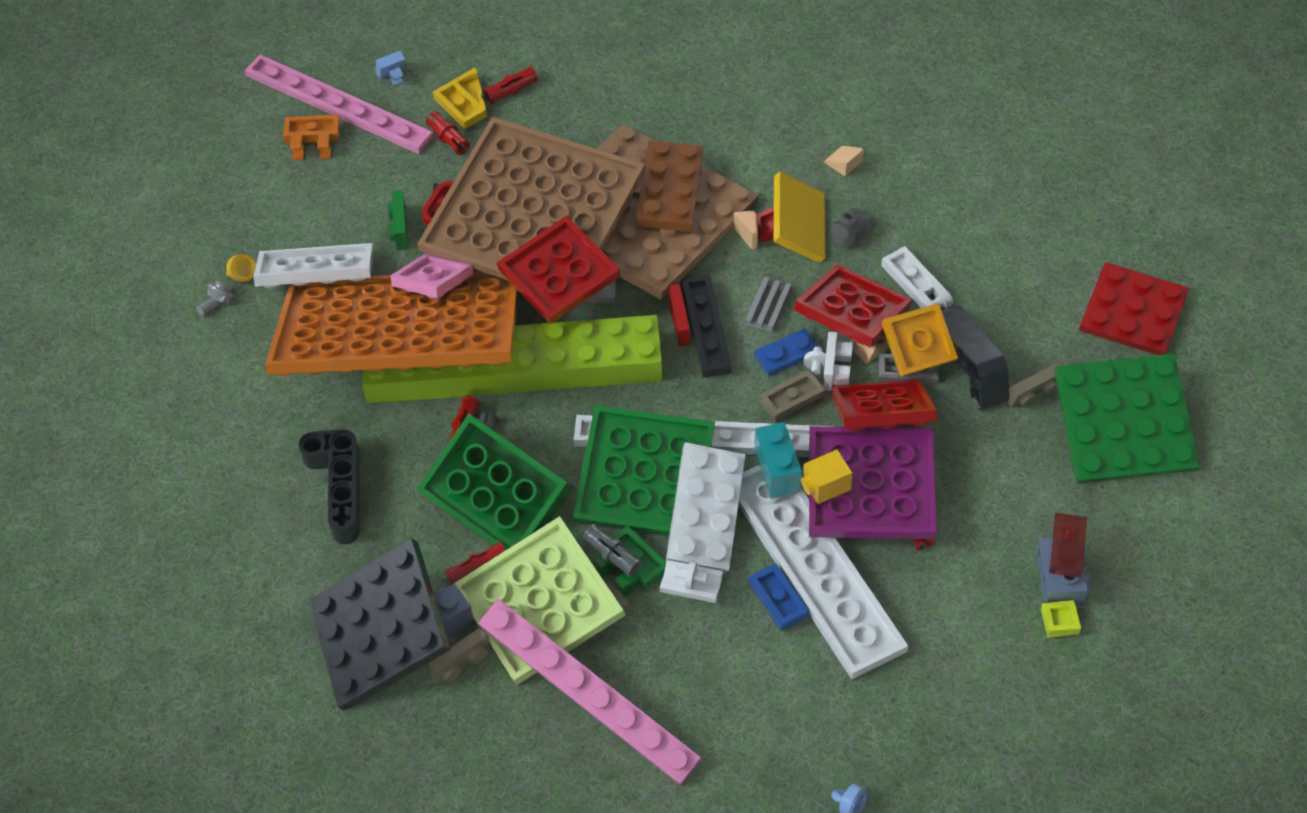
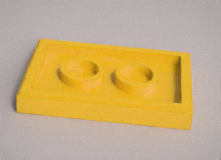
(799, 217)

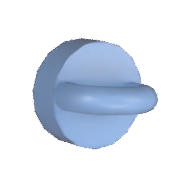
(851, 800)

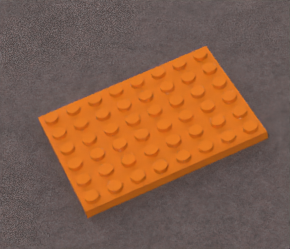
(385, 327)

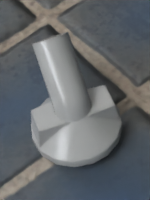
(220, 293)

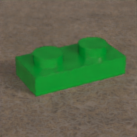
(397, 212)

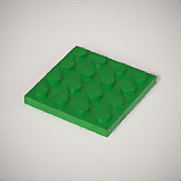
(1125, 418)
(634, 468)

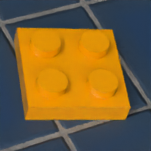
(919, 340)

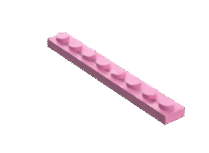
(590, 692)

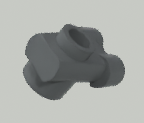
(851, 224)

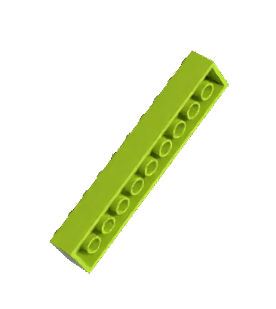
(542, 359)

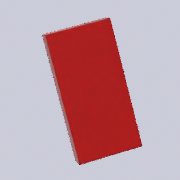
(679, 315)

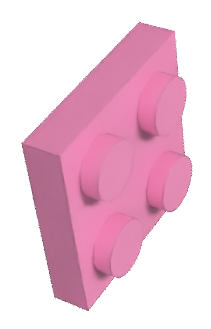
(431, 275)

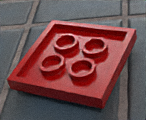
(558, 269)
(851, 305)
(1134, 309)
(883, 404)

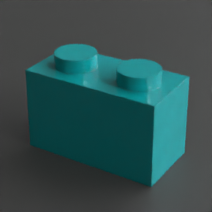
(777, 460)

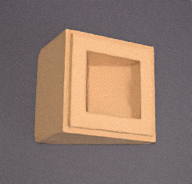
(845, 159)
(746, 226)
(868, 354)

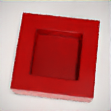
(765, 224)

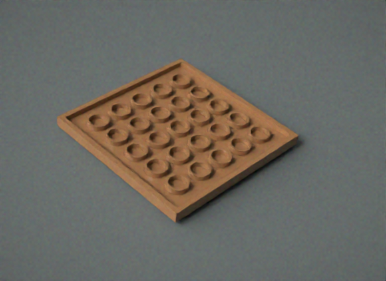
(522, 185)
(661, 256)

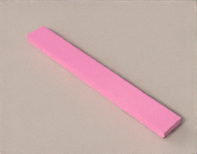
(339, 103)

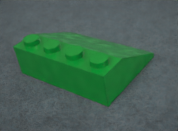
(493, 485)

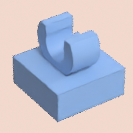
(391, 66)

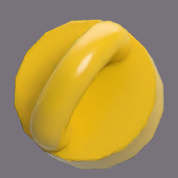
(241, 268)

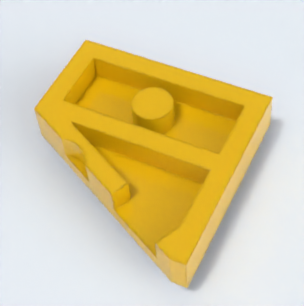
(463, 99)

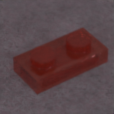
(1068, 545)

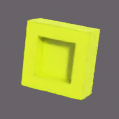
(1060, 618)

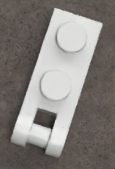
(915, 279)

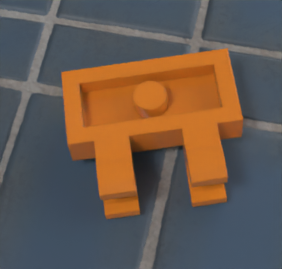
(311, 129)

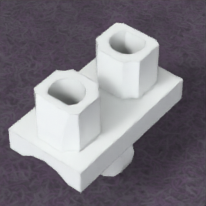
(835, 351)
(691, 581)

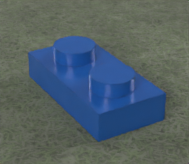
(785, 352)
(778, 597)

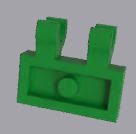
(652, 564)

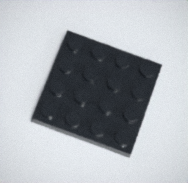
(379, 624)

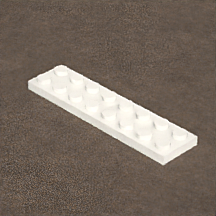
(822, 578)

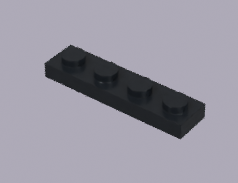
(706, 326)

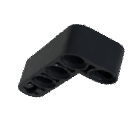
(978, 359)
(340, 487)

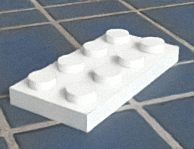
(314, 265)
(705, 507)

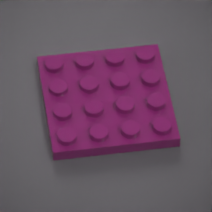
(889, 488)

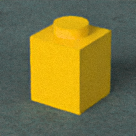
(826, 477)

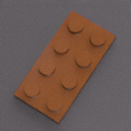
(669, 186)

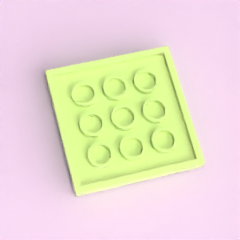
(549, 586)

